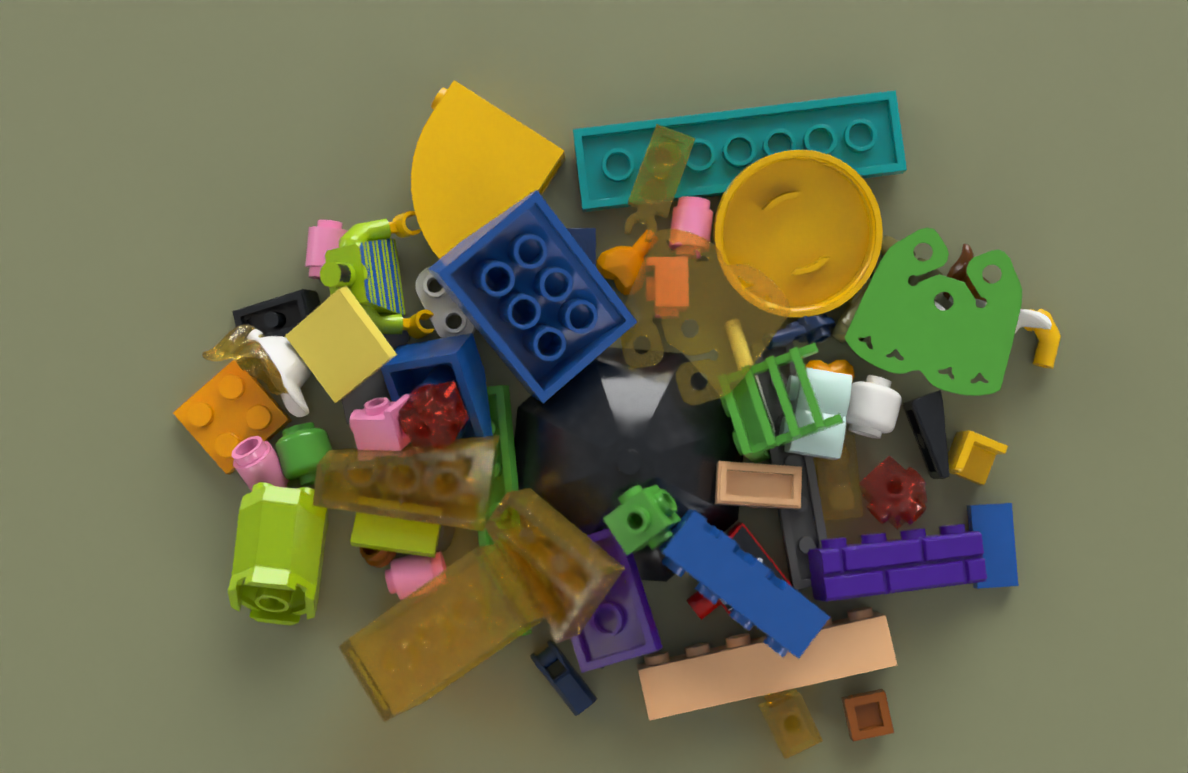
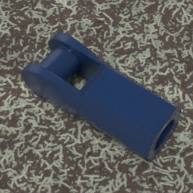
(568, 682)

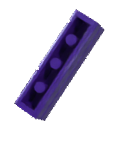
(896, 565)

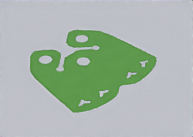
(933, 339)

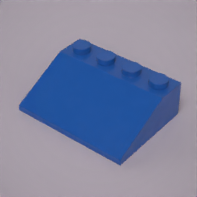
(533, 295)

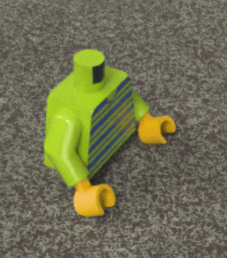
(371, 272)

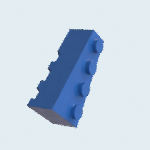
(742, 583)

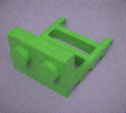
(749, 415)

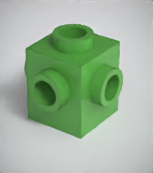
(643, 518)

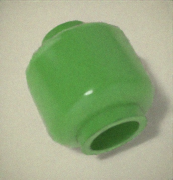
(301, 451)

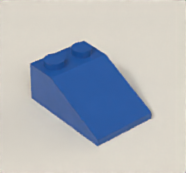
(442, 362)

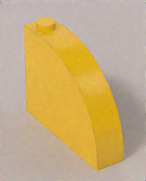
(474, 166)

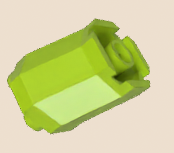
(278, 554)

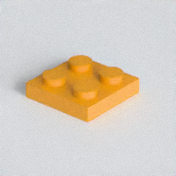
(230, 411)

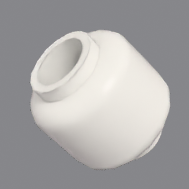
(873, 407)

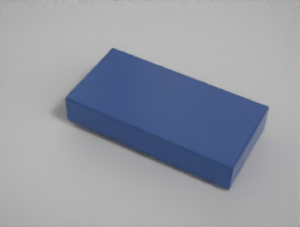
(998, 539)

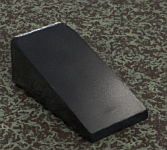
(278, 314)
(928, 426)

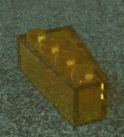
(419, 485)

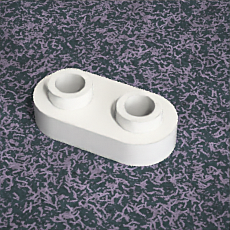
(442, 307)

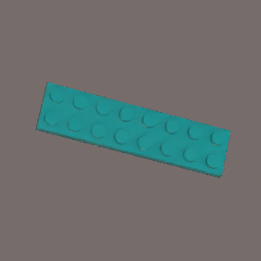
(853, 128)

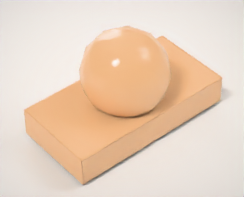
(758, 485)

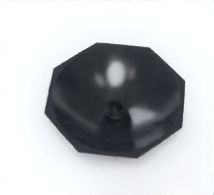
(623, 431)

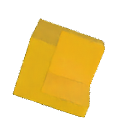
(973, 456)

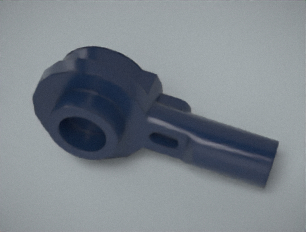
(806, 329)

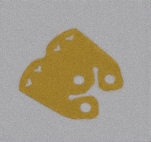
(711, 294)

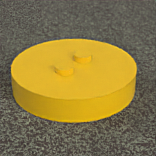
(803, 226)

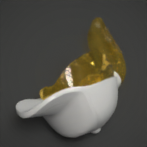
(269, 360)

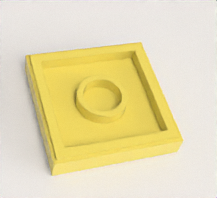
(340, 344)

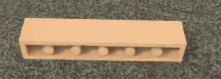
(752, 669)

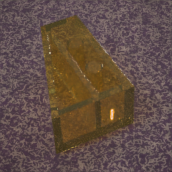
(554, 559)

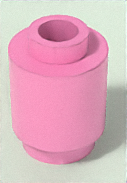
(694, 216)
(321, 239)
(258, 462)
(412, 572)

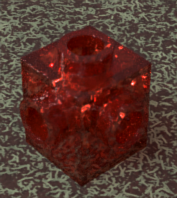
(433, 415)
(894, 493)

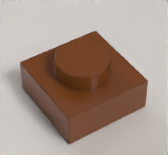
(867, 715)

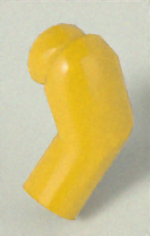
(1047, 343)

